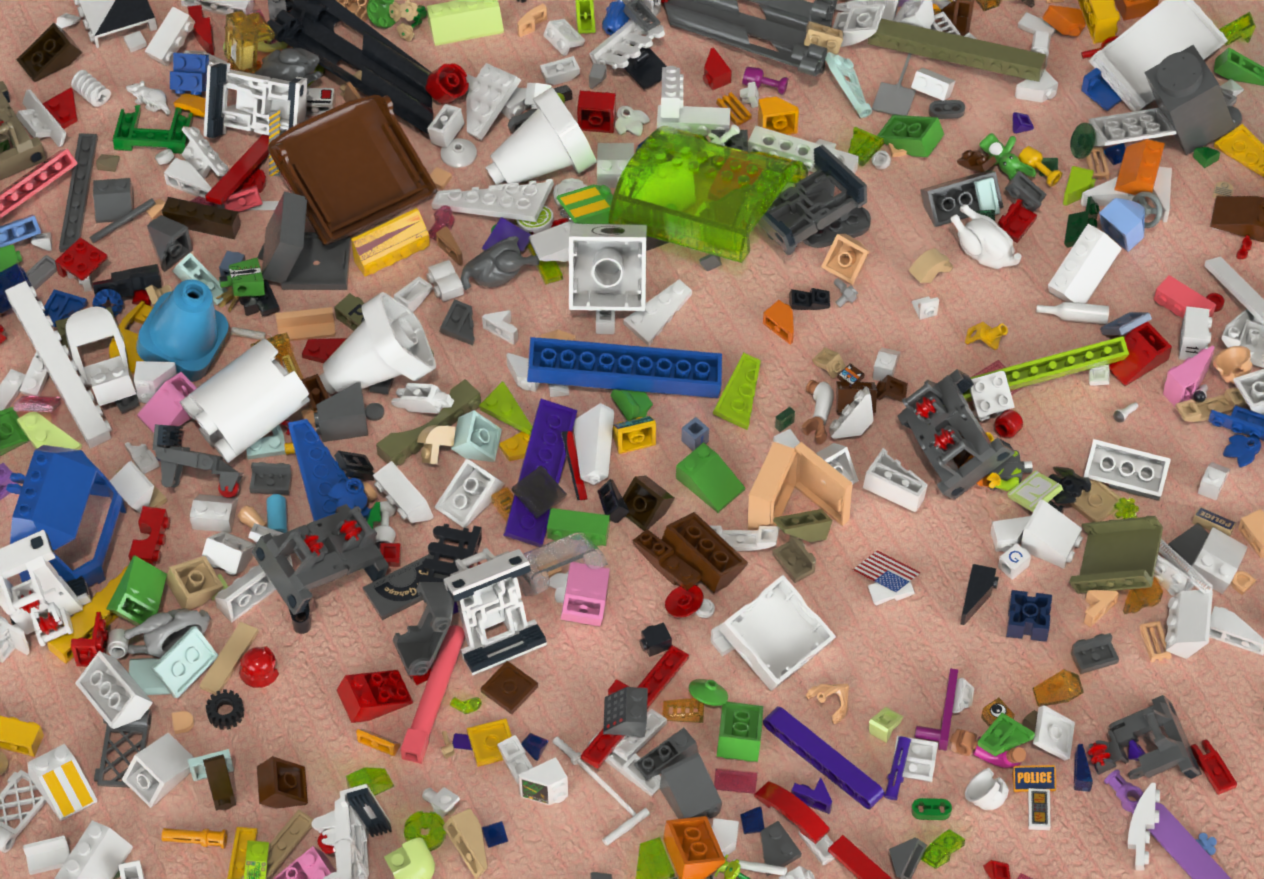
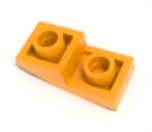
(191, 102)

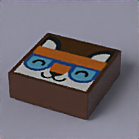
(851, 374)

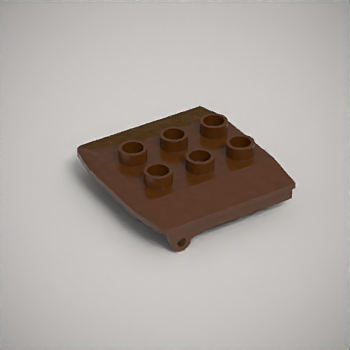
(352, 167)

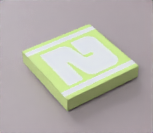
(1033, 489)

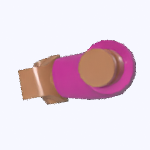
(964, 742)

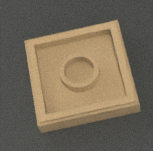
(1096, 503)

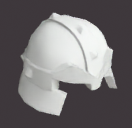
(986, 791)

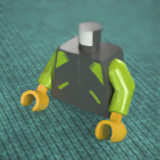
(1009, 472)

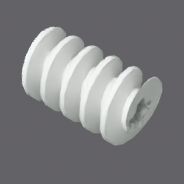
(90, 88)

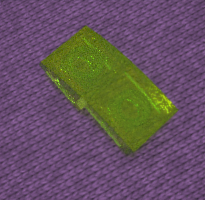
(941, 848)

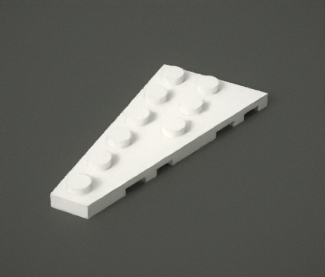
(500, 200)

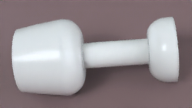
(385, 533)

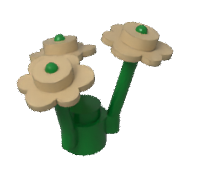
(411, 12)

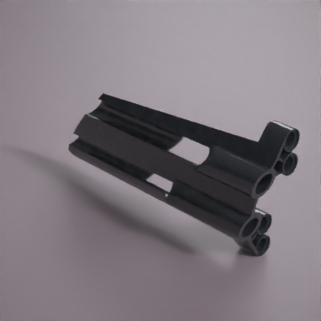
(382, 63)

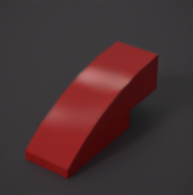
(202, 28)

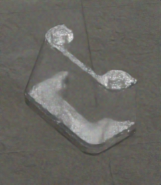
(571, 548)

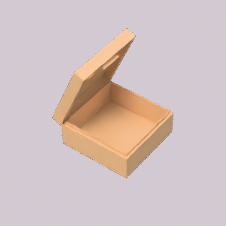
(799, 469)

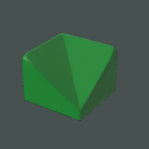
(1206, 156)

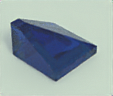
(1115, 153)
(534, 745)
(752, 821)
(494, 834)

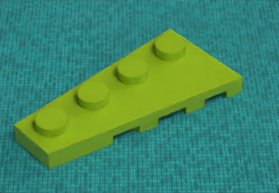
(738, 395)

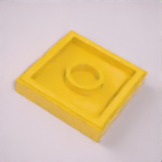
(485, 738)

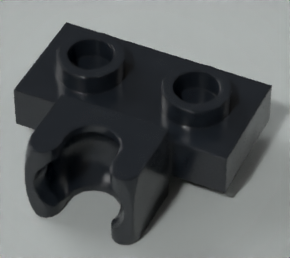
(265, 304)

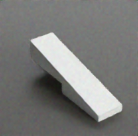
(630, 771)

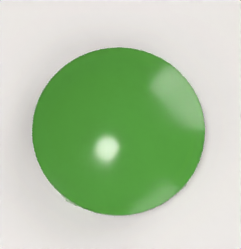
(379, 13)

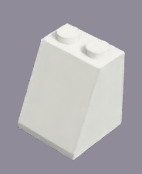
(1051, 535)
(158, 769)

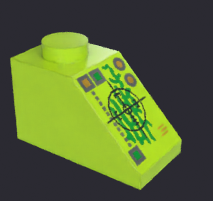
(256, 860)

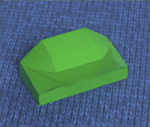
(632, 403)

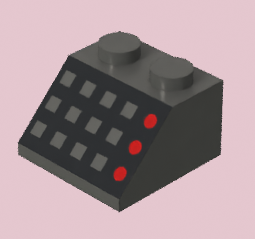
(626, 712)

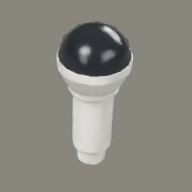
(1200, 395)

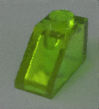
(375, 778)

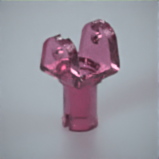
(441, 220)

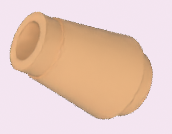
(249, 516)

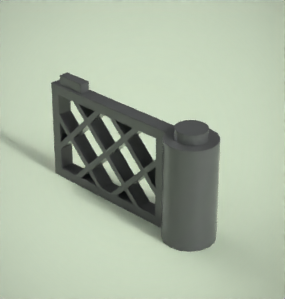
(139, 726)

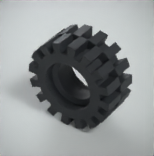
(227, 719)

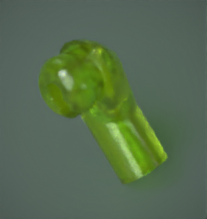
(466, 706)

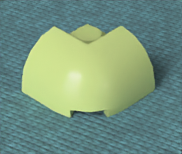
(411, 861)

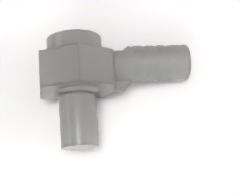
(848, 293)

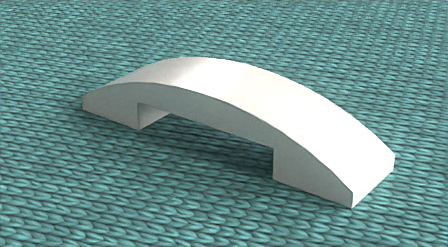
(749, 539)

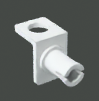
(442, 801)

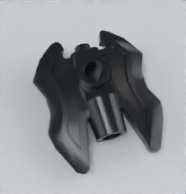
(1071, 484)

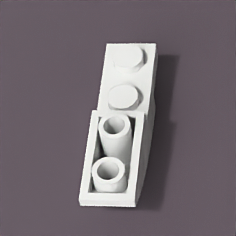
(1143, 818)

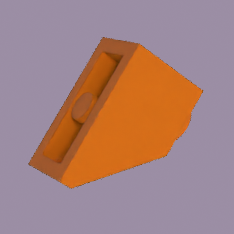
(1065, 20)
(780, 320)

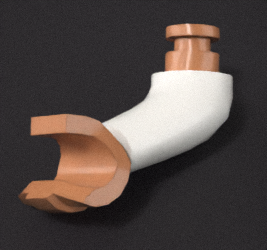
(824, 397)

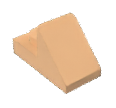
(1100, 603)

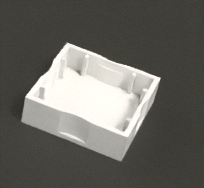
(777, 633)

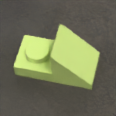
(883, 724)

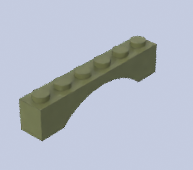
(401, 445)

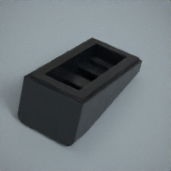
(613, 502)

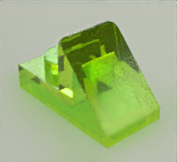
(1241, 27)

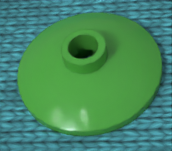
(708, 692)

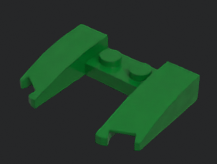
(129, 135)

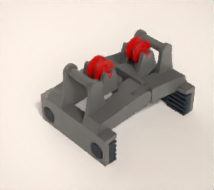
(940, 432)

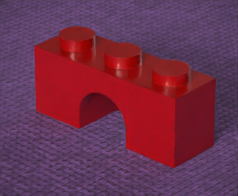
(152, 522)

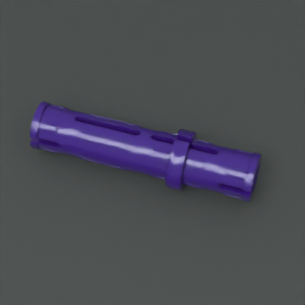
(892, 791)

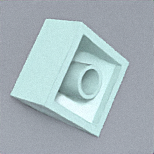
(476, 437)

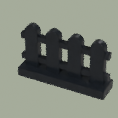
(440, 549)

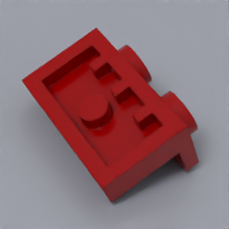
(1017, 221)

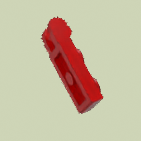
(1214, 768)

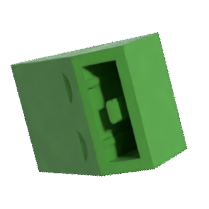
(138, 592)

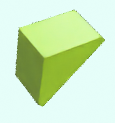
(585, 16)

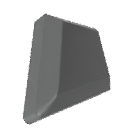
(127, 403)

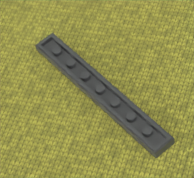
(78, 190)

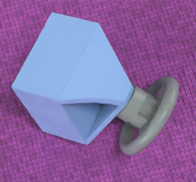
(1126, 219)

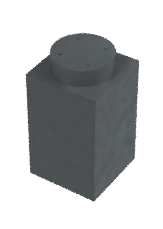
(1190, 99)

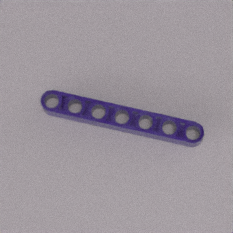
(823, 757)

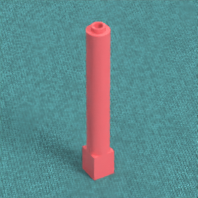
(417, 736)

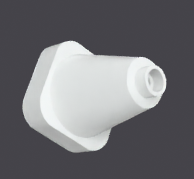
(542, 144)
(380, 348)

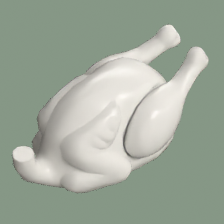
(985, 240)

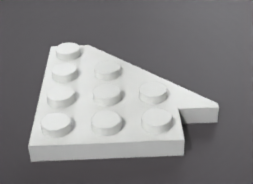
(487, 97)

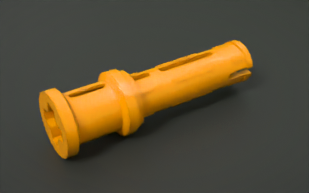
(203, 837)

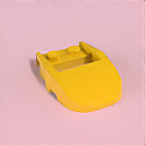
(138, 315)

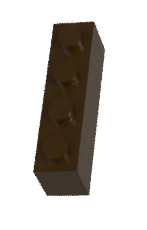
(203, 217)

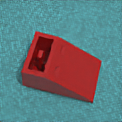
(1146, 351)
(373, 694)

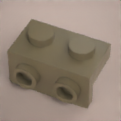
(795, 559)

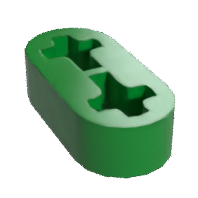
(931, 809)

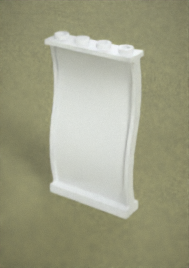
(1158, 34)

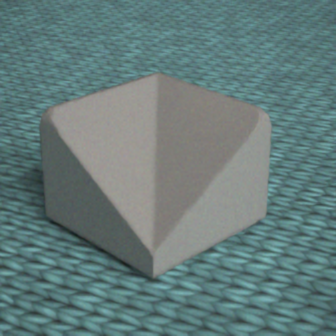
(597, 74)

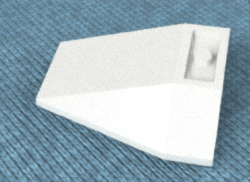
(1246, 332)

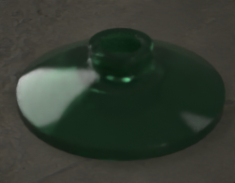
(1082, 140)

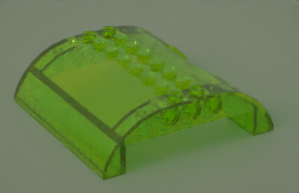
(700, 191)

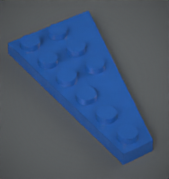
(317, 469)

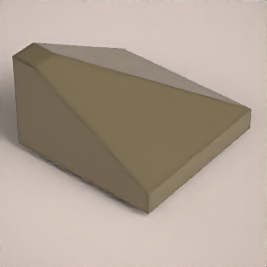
(107, 162)

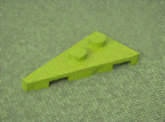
(504, 407)

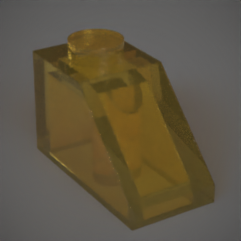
(1058, 689)

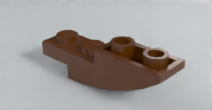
(665, 561)

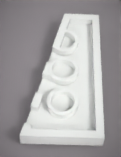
(658, 312)

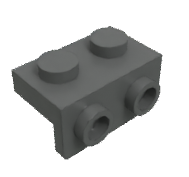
(1024, 189)
(271, 478)
(1094, 653)

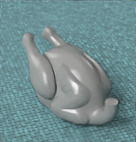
(165, 629)

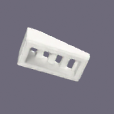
(951, 28)
(605, 322)

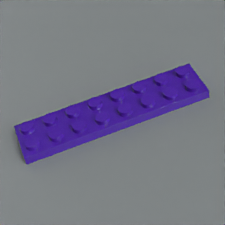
(545, 450)

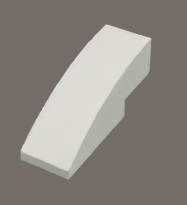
(413, 293)

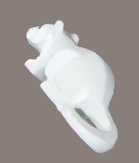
(153, 98)

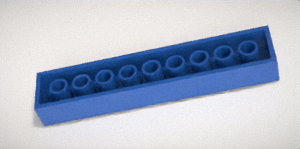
(624, 367)

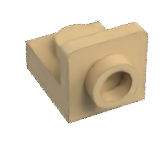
(154, 293)
(829, 361)

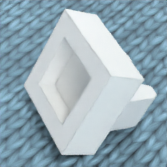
(750, 95)

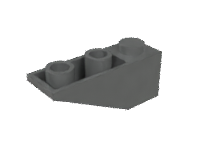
(667, 753)

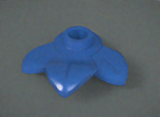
(1240, 448)
(345, 495)

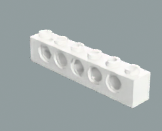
(795, 148)

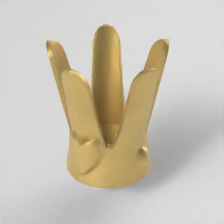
(227, 296)

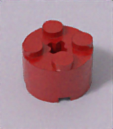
(447, 83)

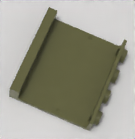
(1119, 554)

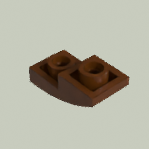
(976, 161)

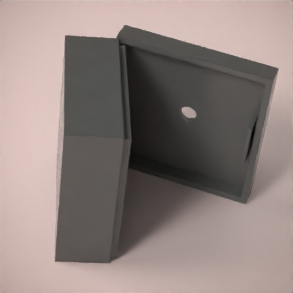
(291, 251)

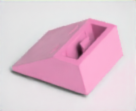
(1187, 377)
(165, 404)
(585, 594)
(310, 865)

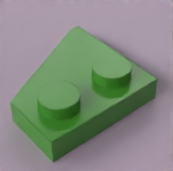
(1004, 735)

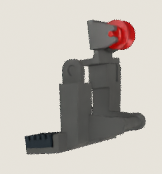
(174, 459)
(1171, 750)

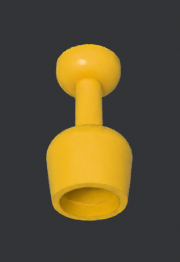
(1033, 158)

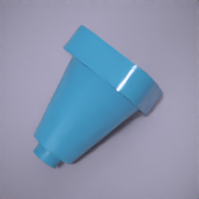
(184, 330)

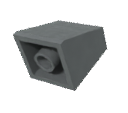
(342, 415)
(690, 789)

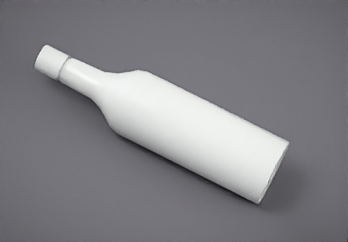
(1077, 312)

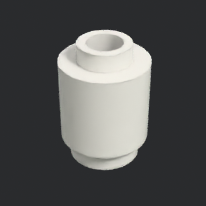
(117, 643)

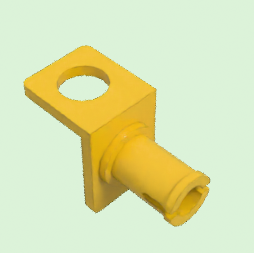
(989, 335)

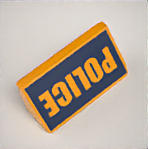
(377, 742)
(1034, 777)

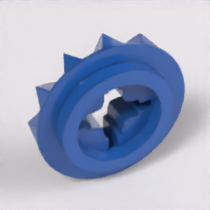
(114, 298)

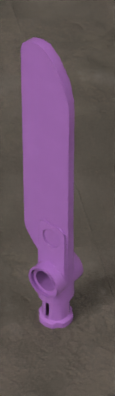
(1170, 833)

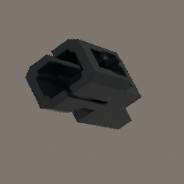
(130, 280)

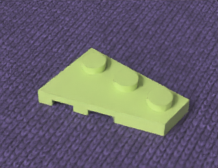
(43, 432)

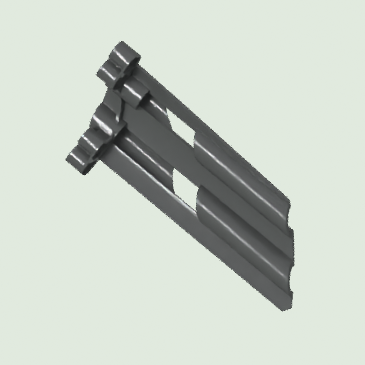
(783, 27)

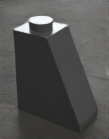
(169, 241)

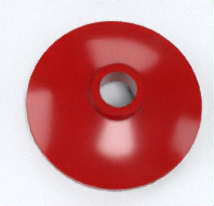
(683, 602)

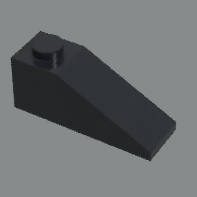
(979, 590)

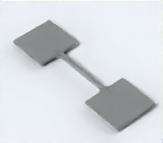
(894, 98)

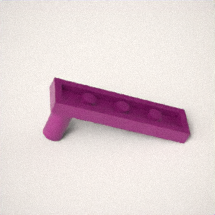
(942, 735)

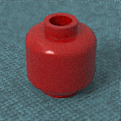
(1008, 423)

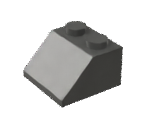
(112, 199)

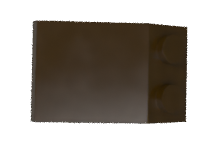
(49, 53)

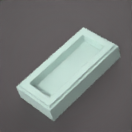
(987, 195)

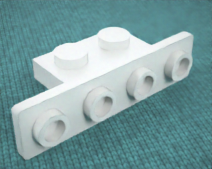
(39, 120)
(201, 154)

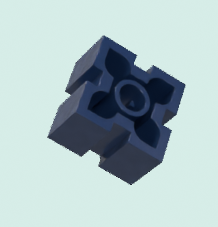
(1029, 615)

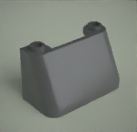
(421, 642)

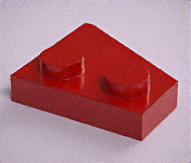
(63, 108)

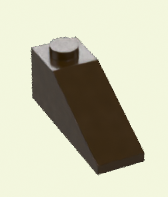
(219, 782)

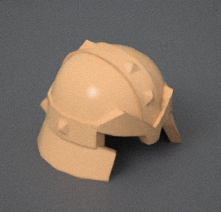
(1233, 363)

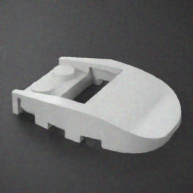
(90, 326)

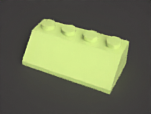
(464, 20)

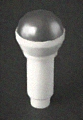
(1121, 414)

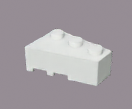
(894, 482)

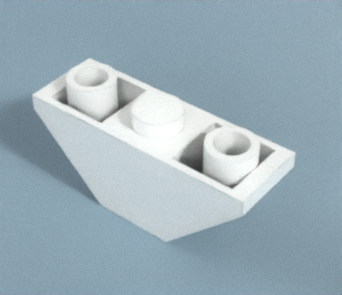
(854, 417)

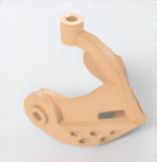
(839, 689)

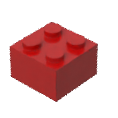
(596, 111)

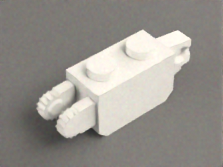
(422, 398)

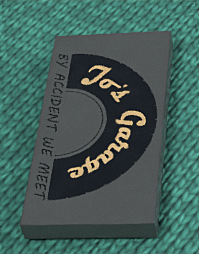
(397, 589)

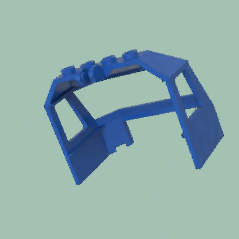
(55, 501)

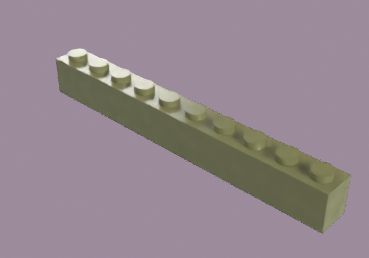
(959, 50)

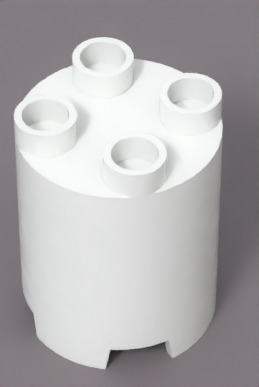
(245, 400)

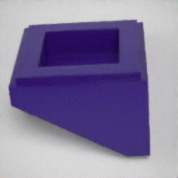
(1021, 123)

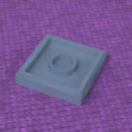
(1125, 323)

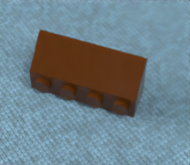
(704, 551)

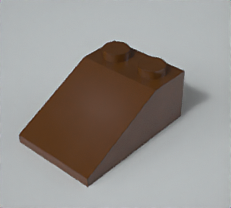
(1239, 215)

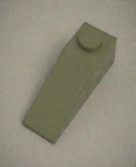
(808, 525)

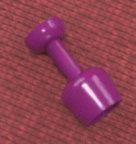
(756, 75)

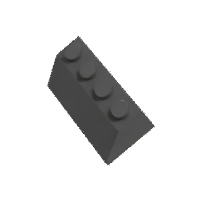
(946, 198)

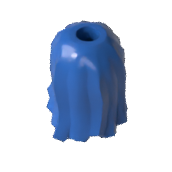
(615, 17)

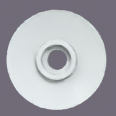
(459, 153)

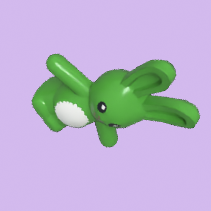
(1008, 162)

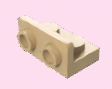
(824, 36)

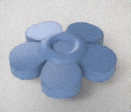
(1207, 844)

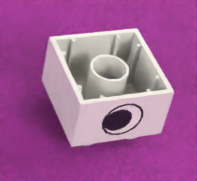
(607, 267)

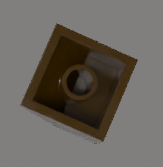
(646, 502)

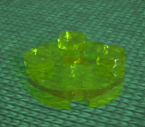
(426, 820)

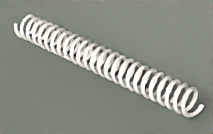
(1173, 562)

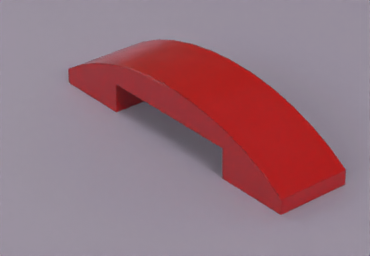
(794, 809)

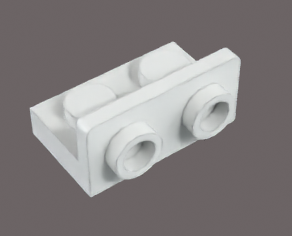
(562, 36)

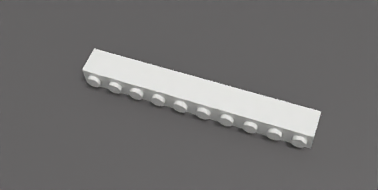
(58, 365)

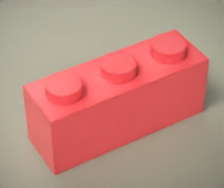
(1176, 296)

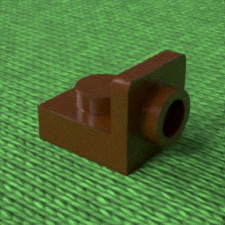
(892, 388)

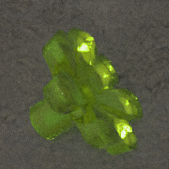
(1126, 508)

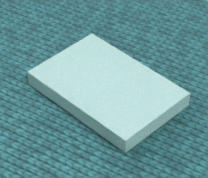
(184, 662)

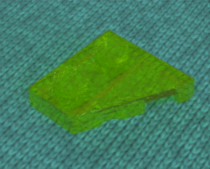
(864, 145)
(653, 861)

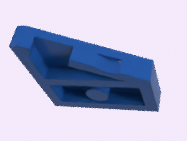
(63, 305)

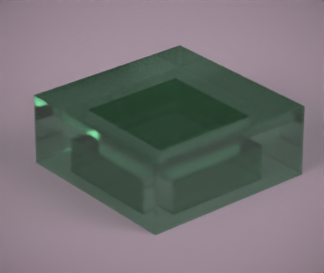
(784, 419)

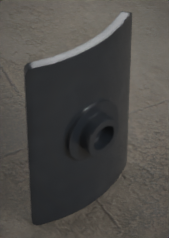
(646, 68)

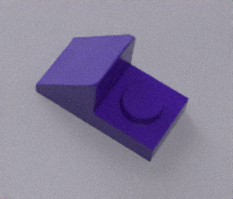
(817, 798)

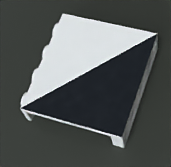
(111, 16)

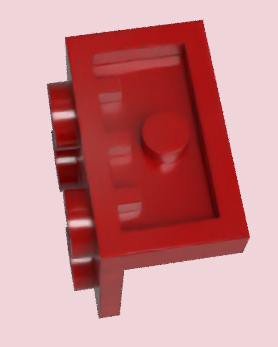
(80, 260)
(86, 649)

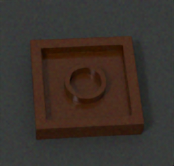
(509, 687)

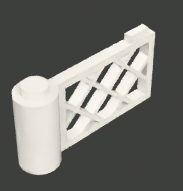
(7, 833)

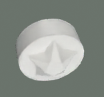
(164, 157)
(881, 160)

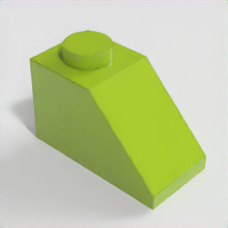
(1079, 182)

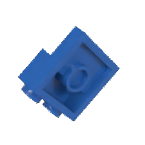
(189, 73)

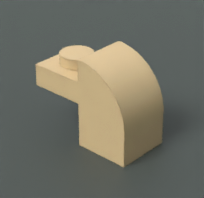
(929, 265)
(433, 437)

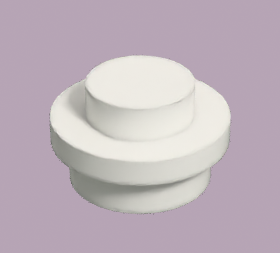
(706, 610)

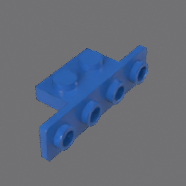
(1240, 421)

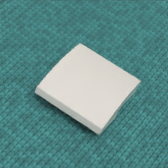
(919, 760)

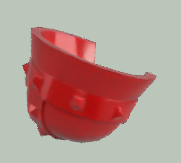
(258, 667)

